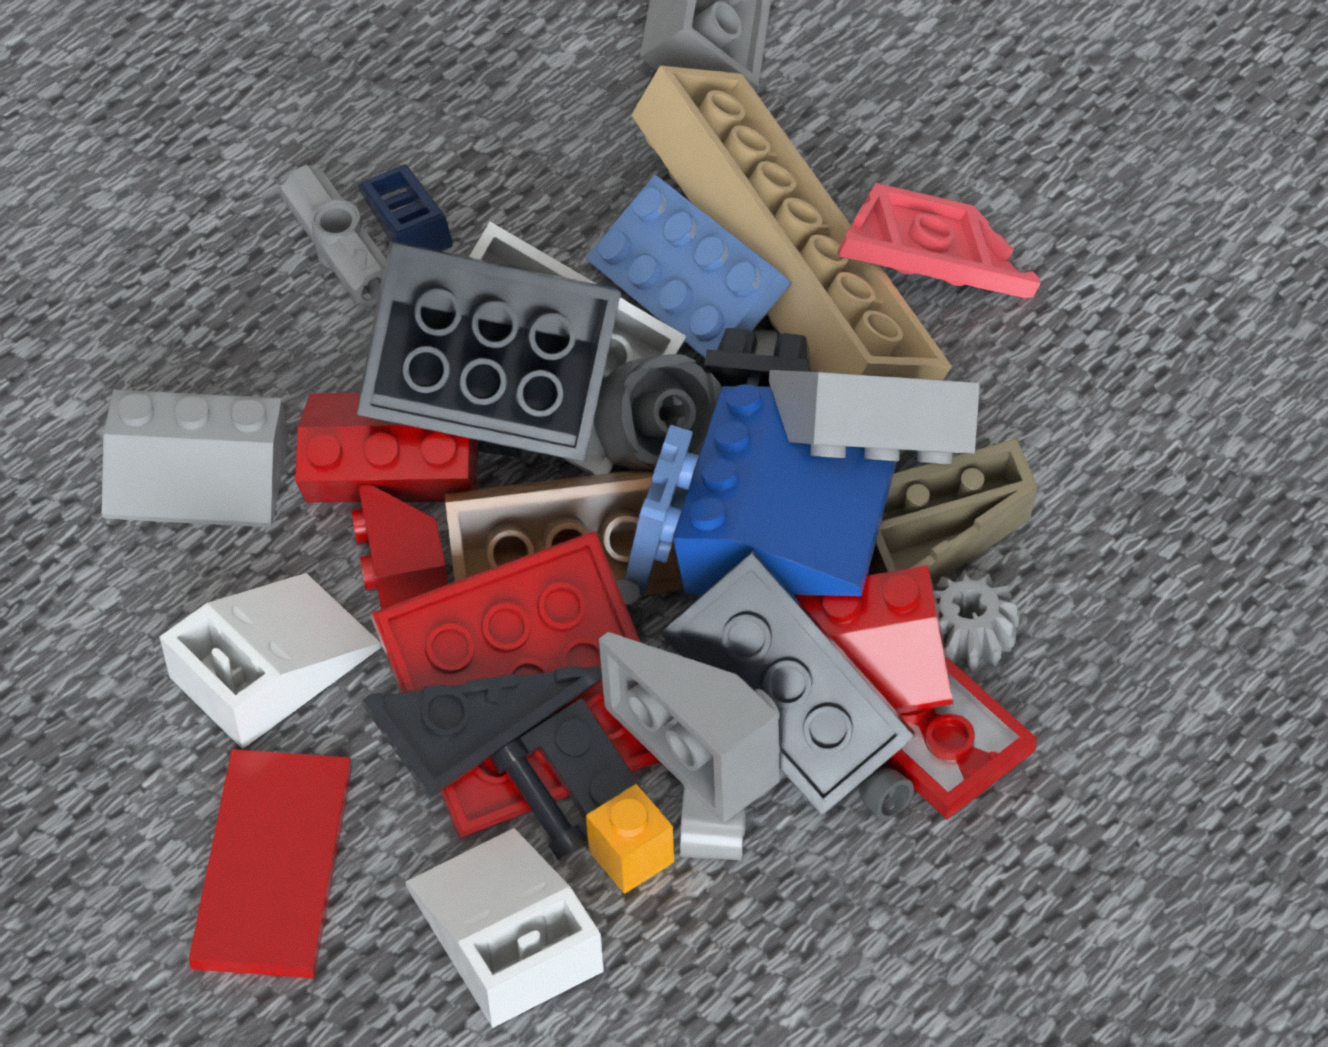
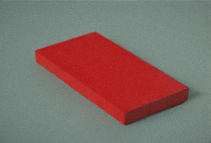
(271, 864)

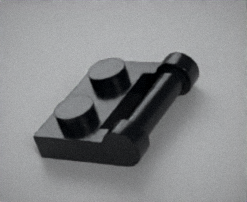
(581, 762)

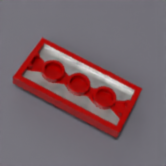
(961, 746)

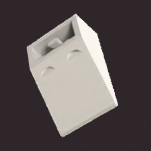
(264, 653)
(508, 925)

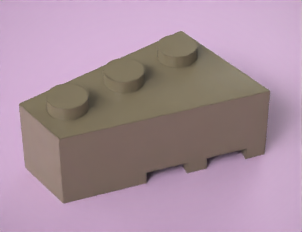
(953, 510)

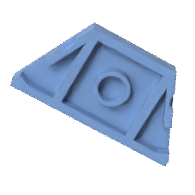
(662, 506)

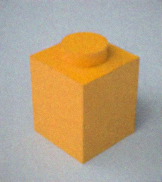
(630, 838)

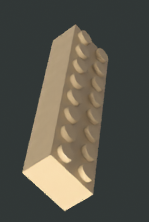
(760, 189)

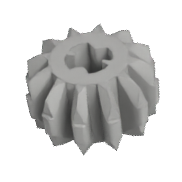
(976, 619)

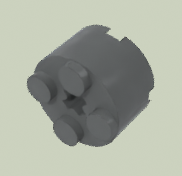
(630, 404)

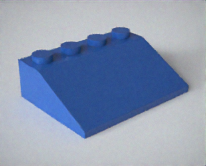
(759, 492)

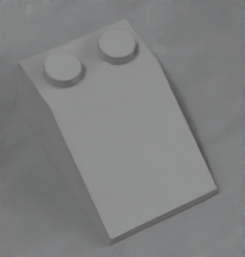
(695, 721)

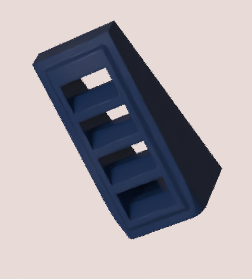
(421, 221)

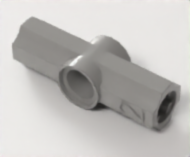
(336, 232)

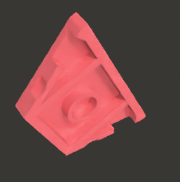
(934, 240)

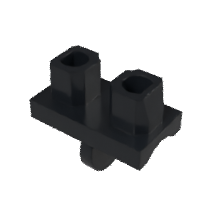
(738, 364)

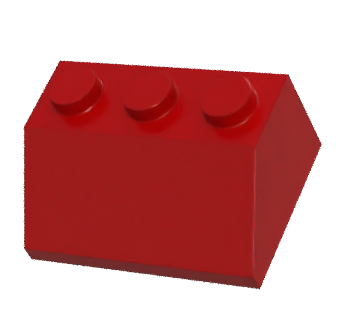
(351, 450)
(891, 636)

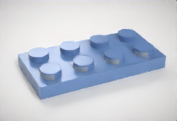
(686, 267)

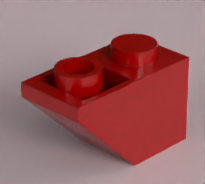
(402, 545)

